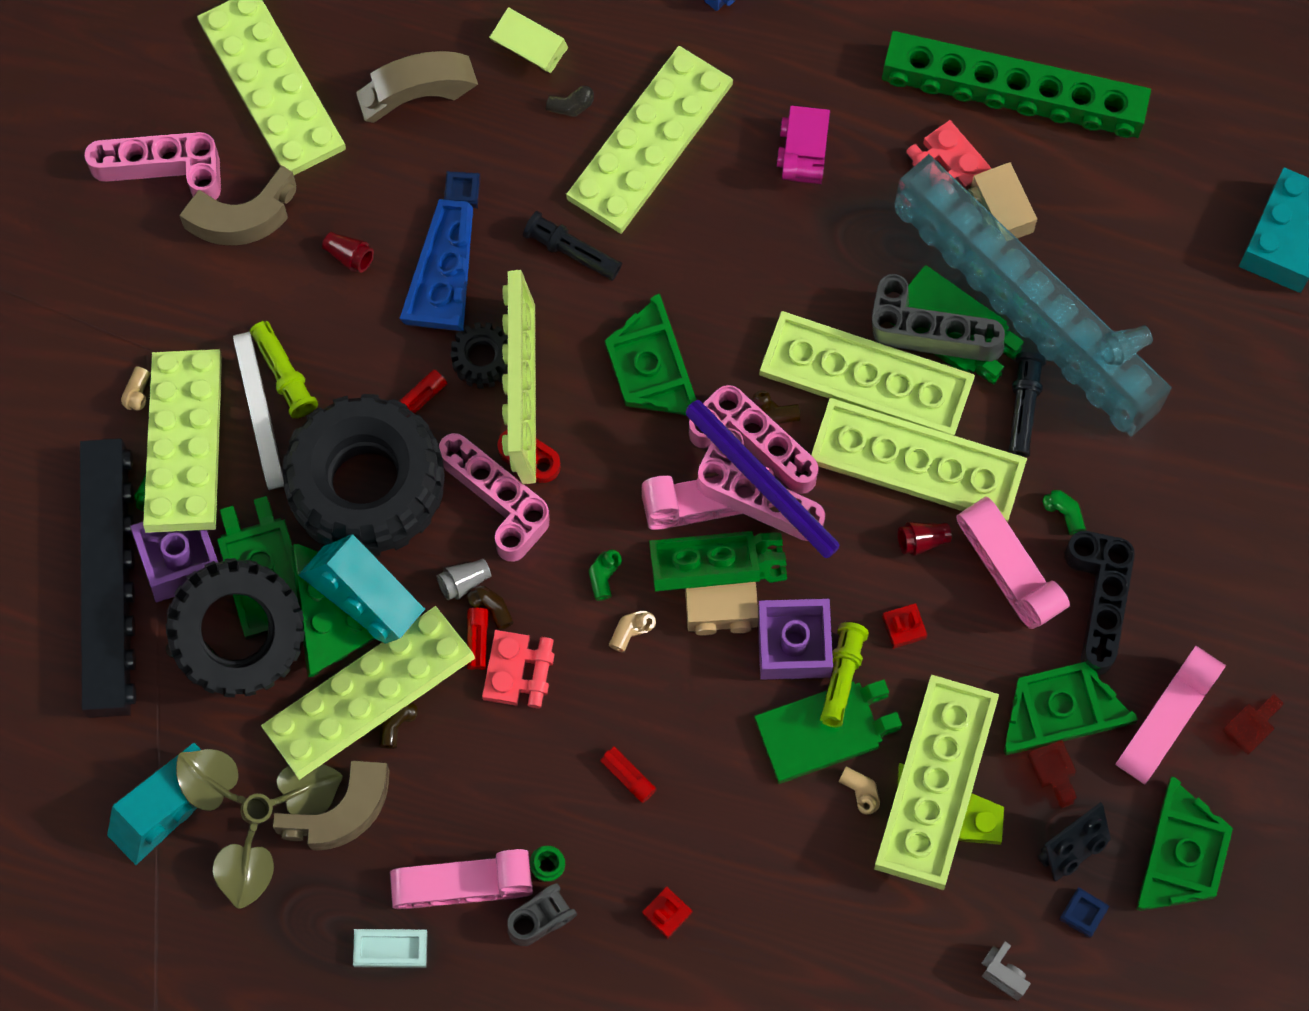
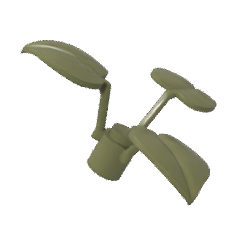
(208, 777)

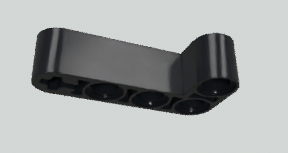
(1101, 603)

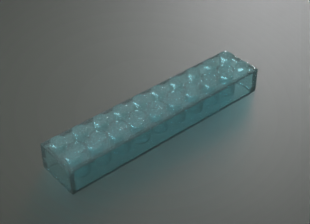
(1027, 294)

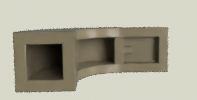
(413, 77)
(241, 222)
(349, 818)

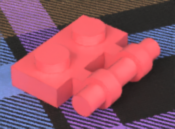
(952, 152)
(506, 669)

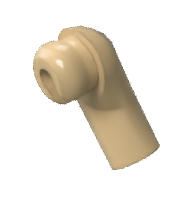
(133, 394)
(629, 626)
(865, 790)

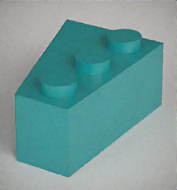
(1282, 235)
(362, 588)
(149, 812)

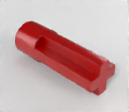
(424, 391)
(477, 637)
(628, 774)

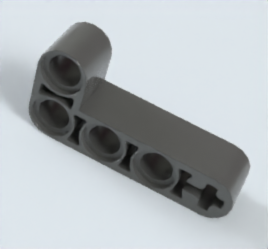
(938, 323)

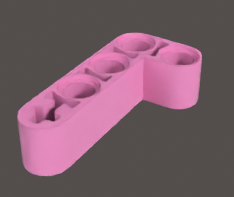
(152, 164)
(760, 442)
(489, 490)
(682, 503)
(754, 506)
(1011, 565)
(1170, 714)
(462, 882)

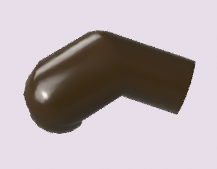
(777, 413)
(494, 603)

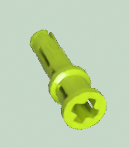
(289, 382)
(845, 660)

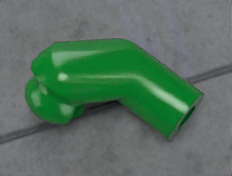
(1068, 506)
(601, 571)

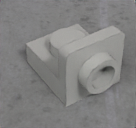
(1007, 978)

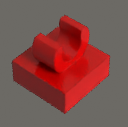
(904, 625)
(667, 912)

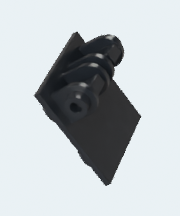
(1076, 843)

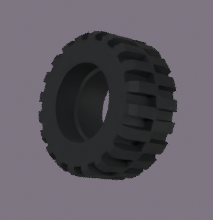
(243, 675)

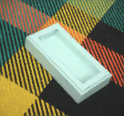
(390, 948)

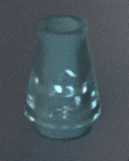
(1123, 344)

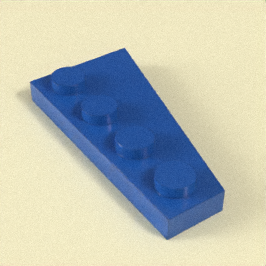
(441, 275)

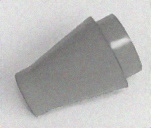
(462, 578)

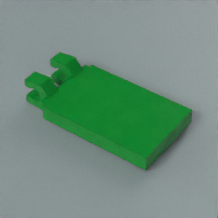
(936, 293)
(262, 543)
(717, 560)
(803, 744)

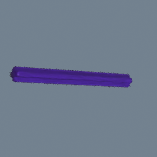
(762, 479)

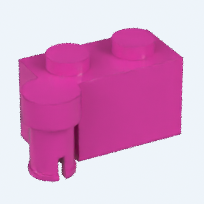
(805, 144)

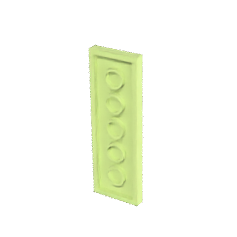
(271, 84)
(649, 139)
(866, 373)
(521, 378)
(183, 441)
(915, 459)
(367, 693)
(936, 782)

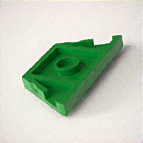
(650, 362)
(328, 629)
(1062, 707)
(1185, 852)

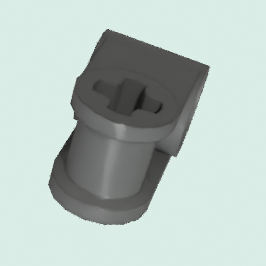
(541, 915)

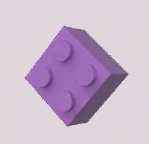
(171, 557)
(795, 639)

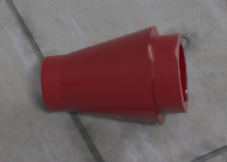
(351, 252)
(920, 537)

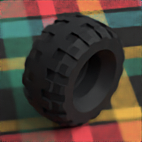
(354, 429)

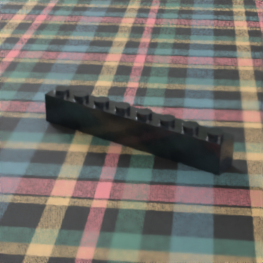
(105, 579)

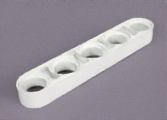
(259, 410)

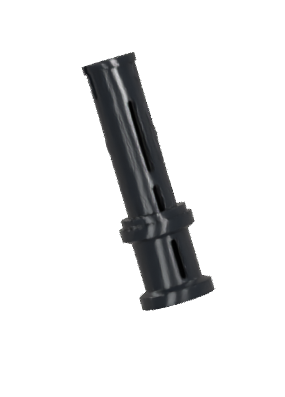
(554, 240)
(1026, 388)

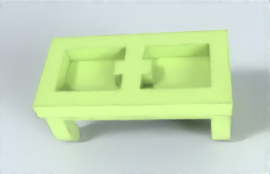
(529, 40)

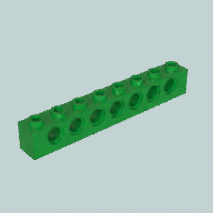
(1030, 76)

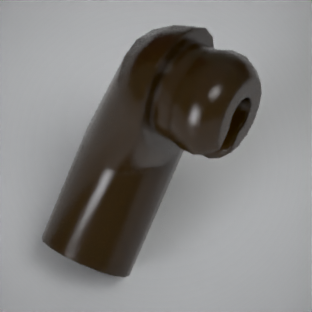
(389, 727)

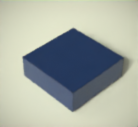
(462, 187)
(1084, 912)

